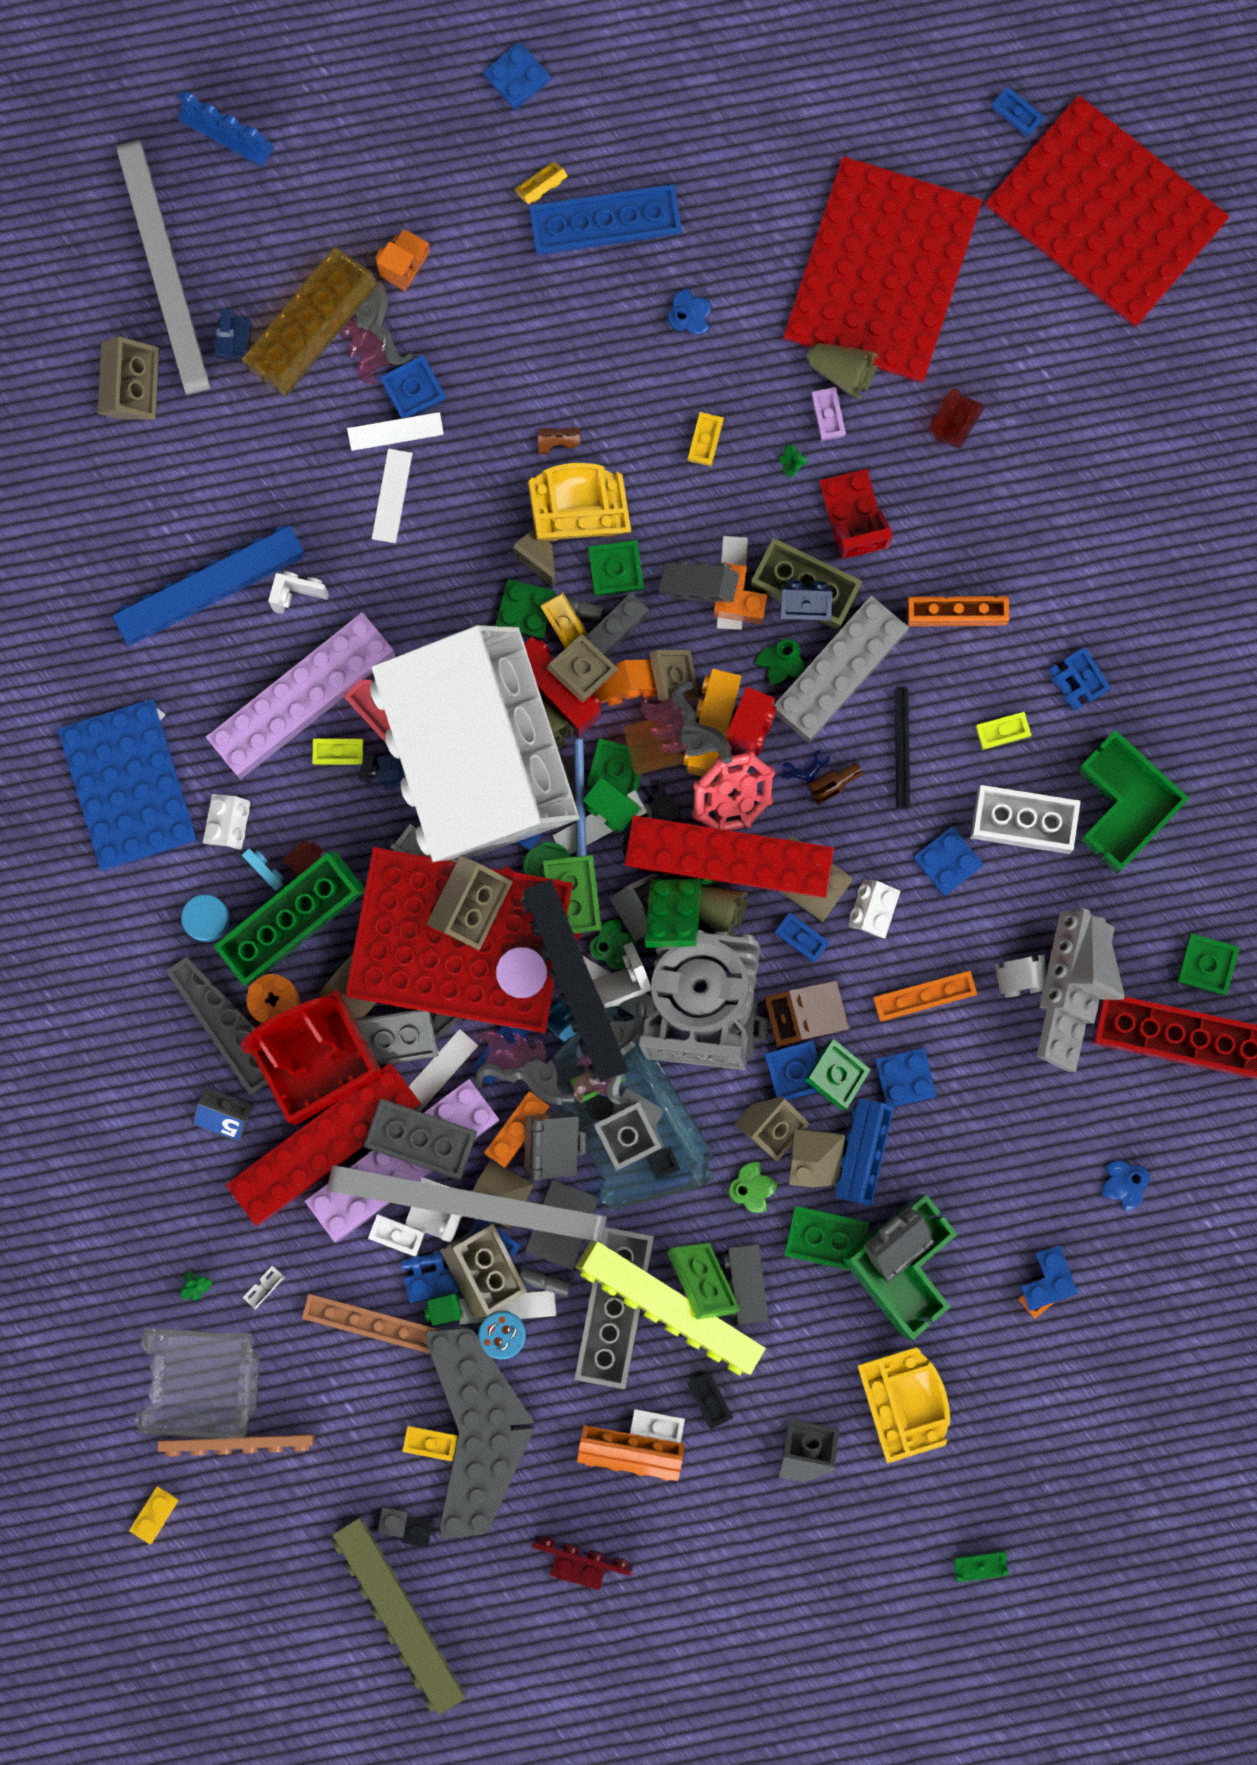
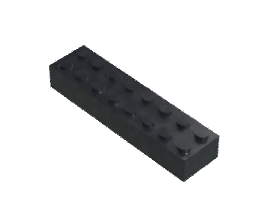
(575, 981)

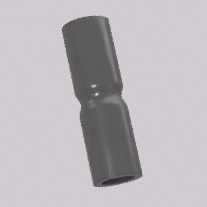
(586, 609)
(548, 1283)

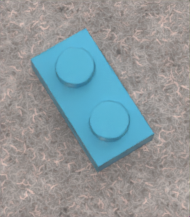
(273, 877)

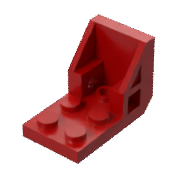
(854, 515)

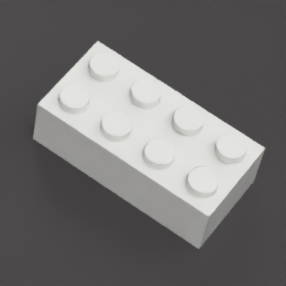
(1025, 819)

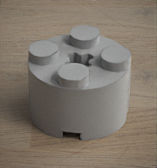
(1021, 975)

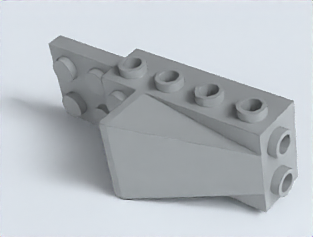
(1080, 974)

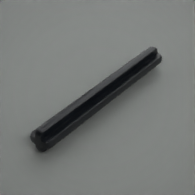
(902, 748)

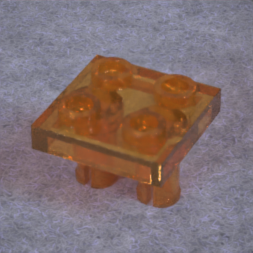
(646, 748)

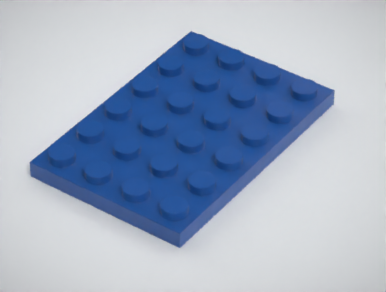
(127, 785)

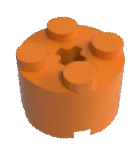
(261, 992)

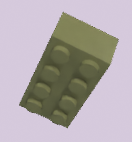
(788, 563)

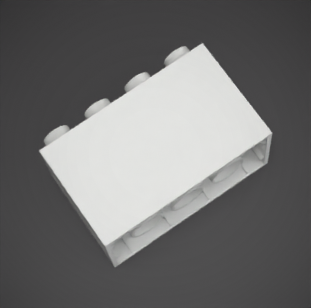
(473, 743)

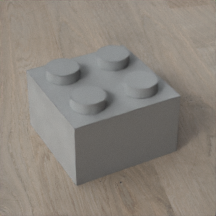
(629, 1135)

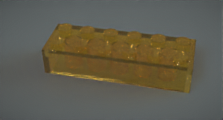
(310, 321)

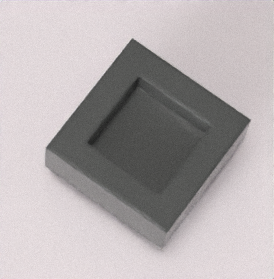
(392, 1522)

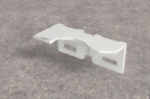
(267, 1284)

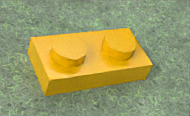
(542, 181)
(705, 439)
(563, 619)
(430, 1443)
(154, 1515)

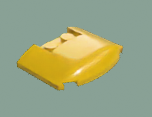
(578, 502)
(906, 1403)

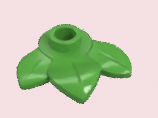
(756, 1188)

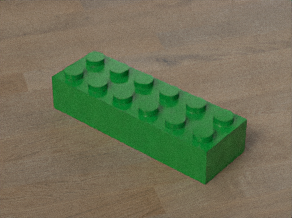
(289, 918)

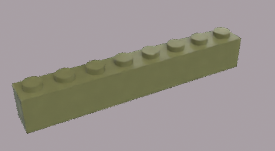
(399, 1616)

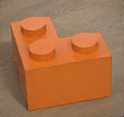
(402, 259)
(746, 605)
(629, 682)

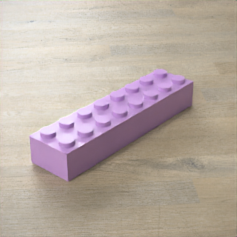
(300, 696)
(345, 1213)

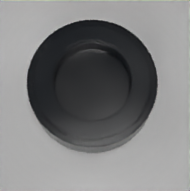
(599, 1108)

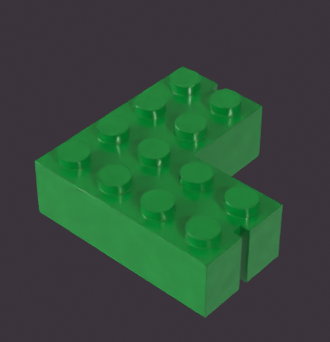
(1140, 796)
(911, 1292)

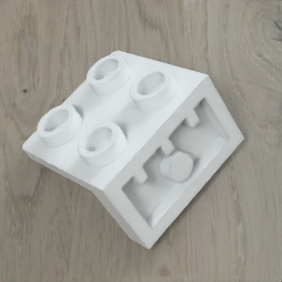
(283, 583)
(624, 983)
(434, 1222)

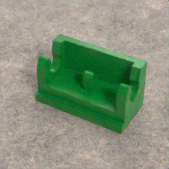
(980, 1565)

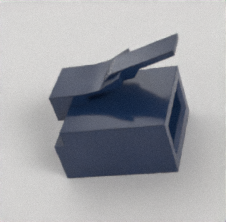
(232, 336)
(390, 771)

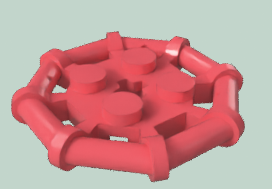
(741, 800)

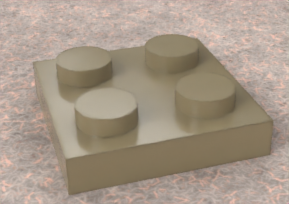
(582, 668)
(671, 670)

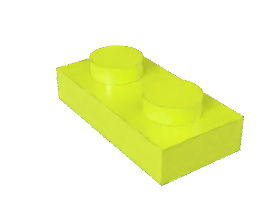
(1003, 731)
(338, 751)

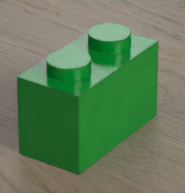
(612, 805)

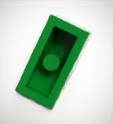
(443, 1309)

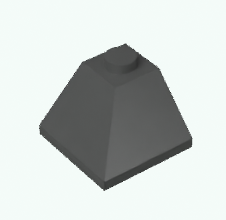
(808, 1451)

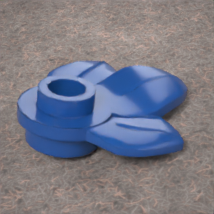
(691, 310)
(1122, 1186)

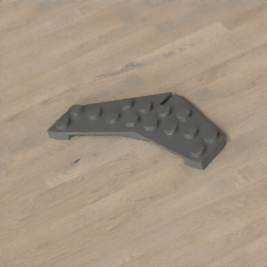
(486, 1445)

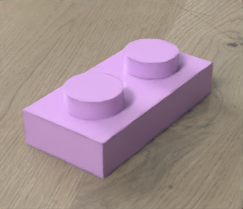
(828, 414)

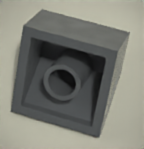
(633, 905)

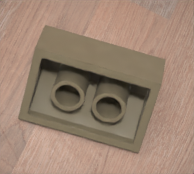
(128, 379)
(469, 902)
(822, 907)
(483, 1271)

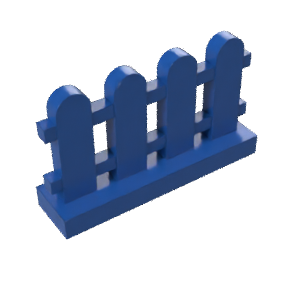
(224, 129)

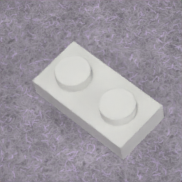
(396, 1235)
(657, 1426)

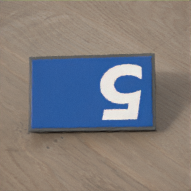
(222, 1114)

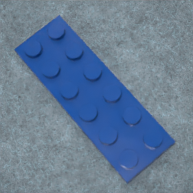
(605, 219)

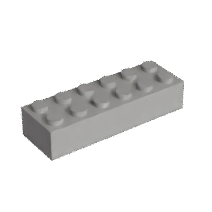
(840, 669)
(609, 1322)

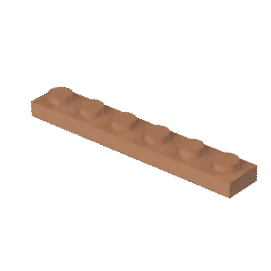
(366, 1322)
(247, 1444)

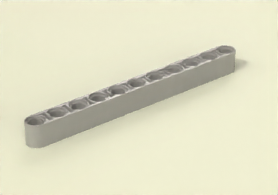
(163, 267)
(467, 1203)

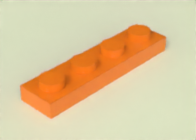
(925, 996)

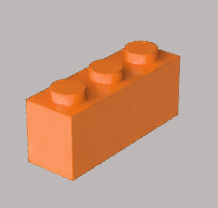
(512, 1135)

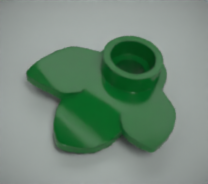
(781, 665)
(614, 941)

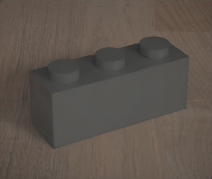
(699, 581)
(618, 624)
(747, 1284)

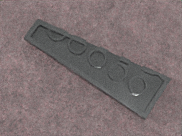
(221, 1021)

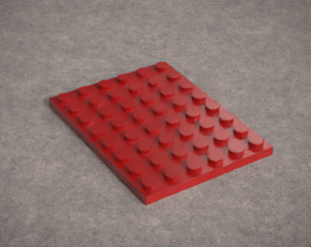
(1107, 211)
(883, 267)
(421, 969)

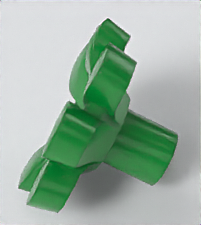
(792, 460)
(194, 1286)

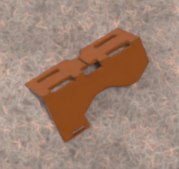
(548, 442)

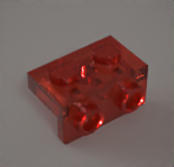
(955, 419)

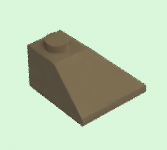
(536, 556)
(772, 1125)
(815, 1158)
(502, 1183)

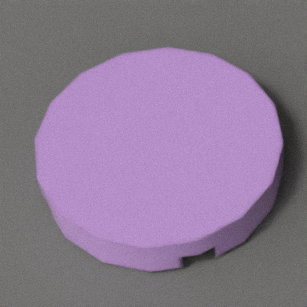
(521, 972)

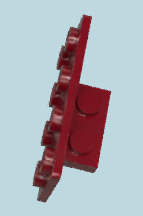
(578, 1566)

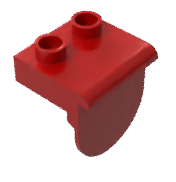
(312, 1056)

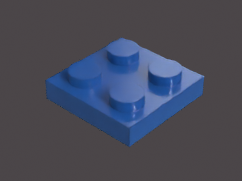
(517, 76)
(413, 388)
(948, 861)
(789, 1069)
(905, 1078)

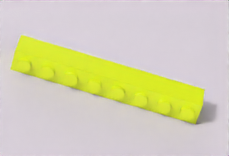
(669, 1307)

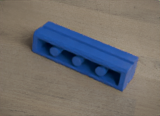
(864, 1152)

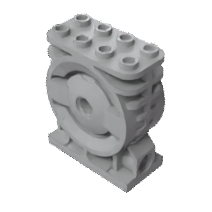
(702, 1034)

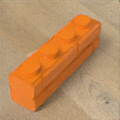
(957, 611)
(630, 1453)

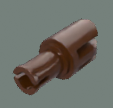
(833, 783)

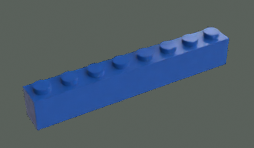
(208, 585)

